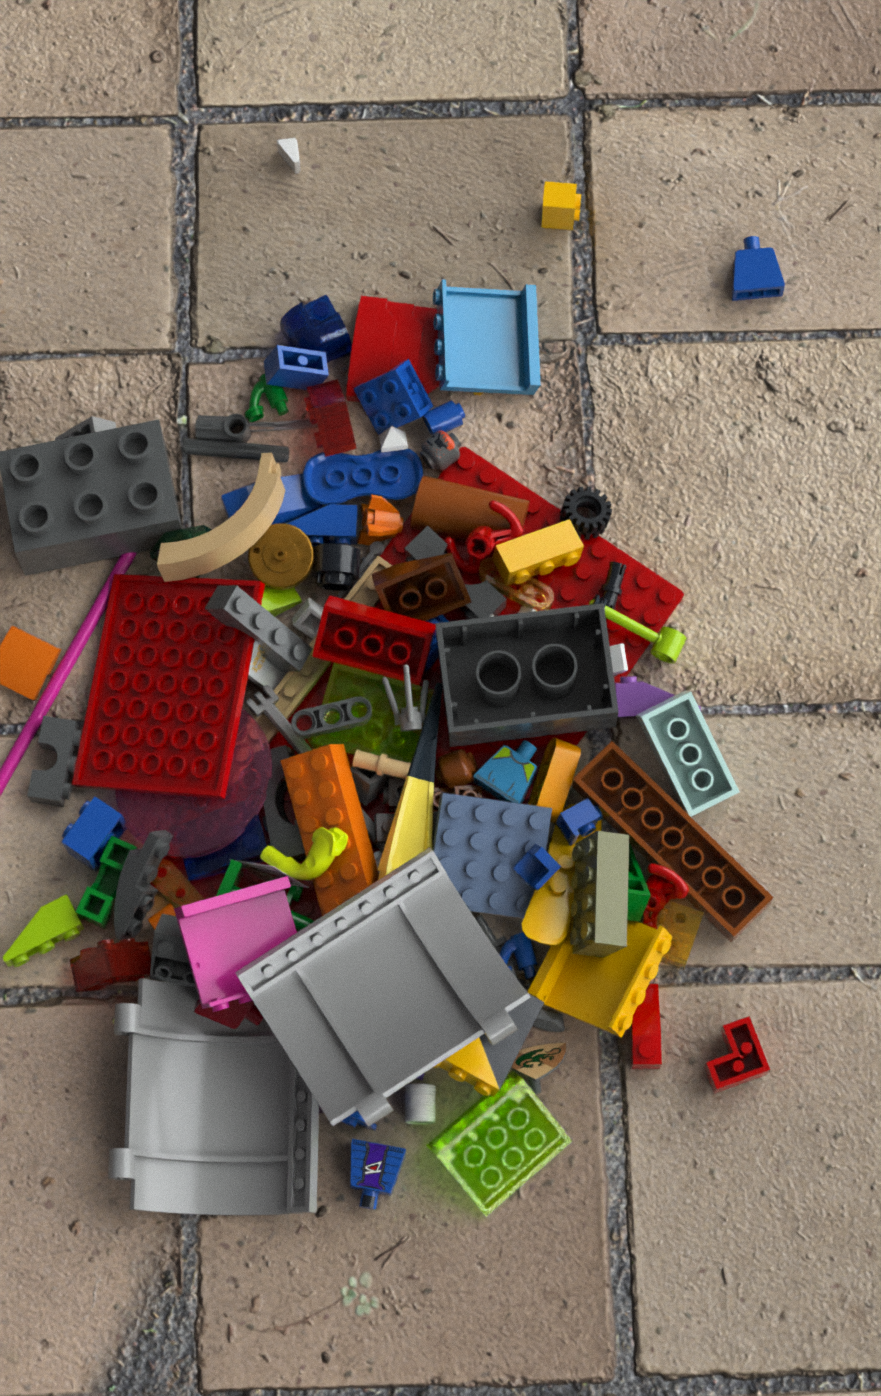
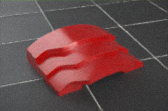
(389, 335)

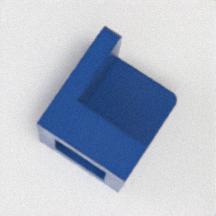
(536, 867)

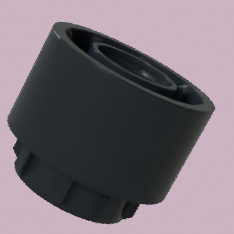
(336, 566)

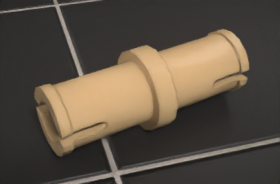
(381, 764)

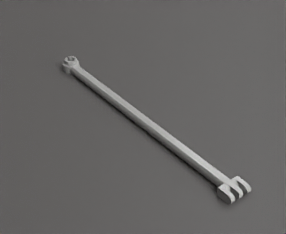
(299, 745)

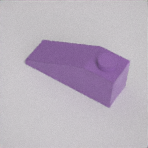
(638, 696)

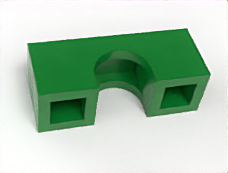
(100, 898)

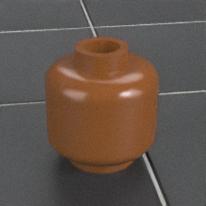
(456, 768)

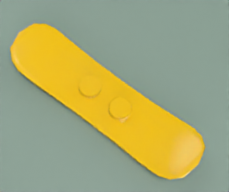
(550, 906)

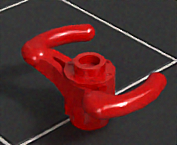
(484, 539)
(662, 891)

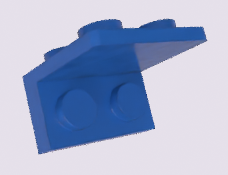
(394, 398)

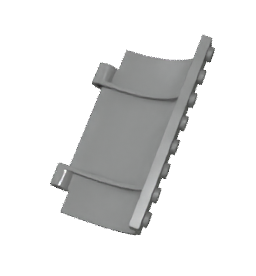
(383, 989)
(211, 1113)

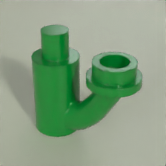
(275, 395)

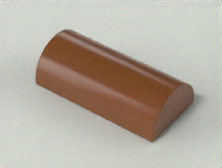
(458, 509)

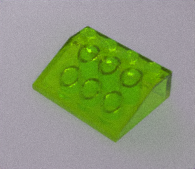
(380, 733)
(499, 1143)

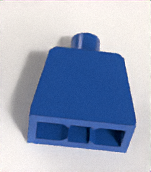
(756, 272)

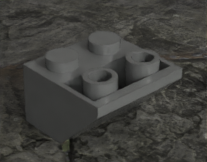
(169, 955)

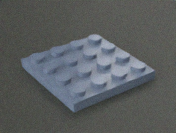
(481, 843)

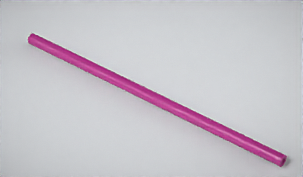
(61, 673)

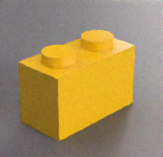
(560, 205)

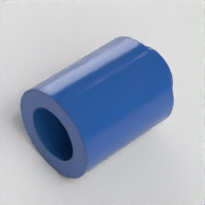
(444, 417)

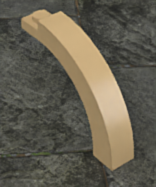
(233, 537)

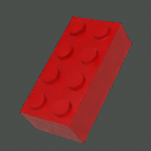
(373, 639)

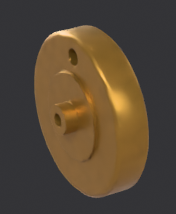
(282, 557)

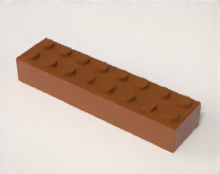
(672, 839)

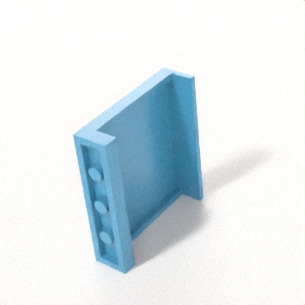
(487, 340)

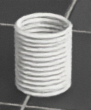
(420, 1104)

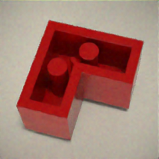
(745, 1057)

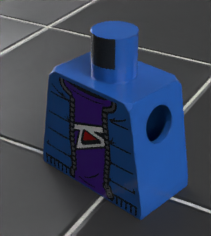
(374, 1170)

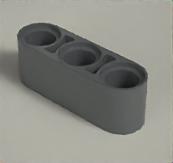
(317, 714)

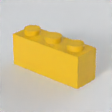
(538, 553)

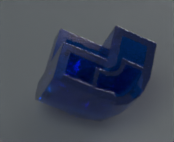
(316, 328)

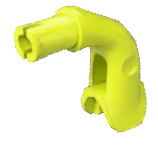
(322, 853)

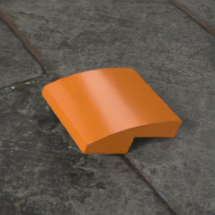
(26, 662)

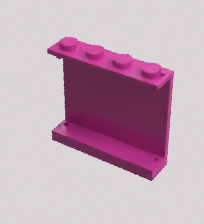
(231, 933)

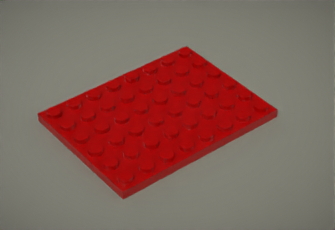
(165, 690)

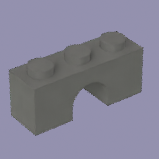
(53, 785)

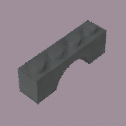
(484, 597)
(242, 612)
(282, 832)

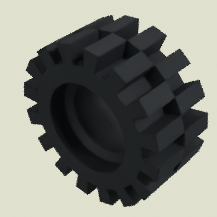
(591, 501)

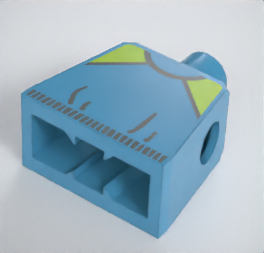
(508, 773)

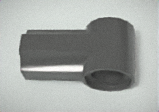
(220, 428)

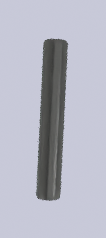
(234, 449)

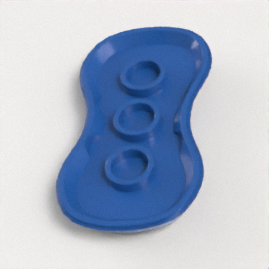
(346, 476)

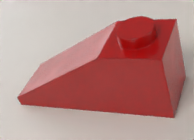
(646, 1032)

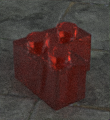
(330, 413)
(110, 964)

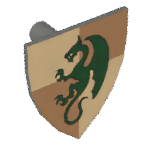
(539, 1062)

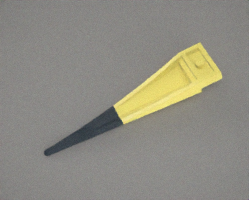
(414, 814)

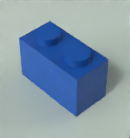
(295, 367)

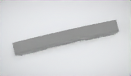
(284, 425)

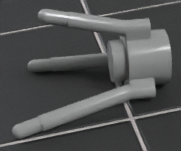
(409, 718)

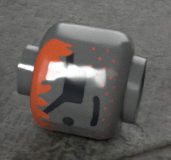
(440, 450)

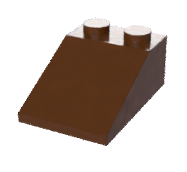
(422, 587)

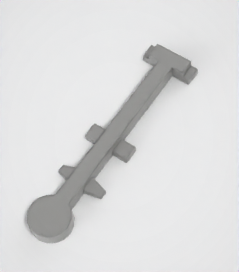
(376, 549)

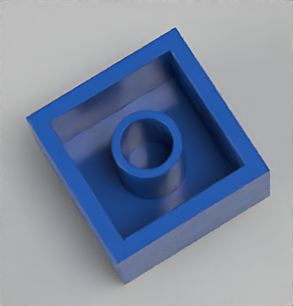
(92, 832)

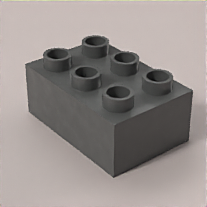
(89, 496)
(526, 675)

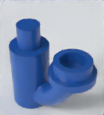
(523, 953)

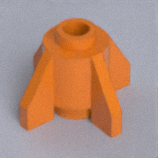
(379, 521)

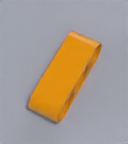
(555, 776)

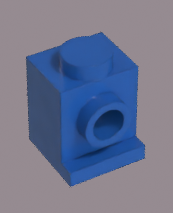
(579, 820)

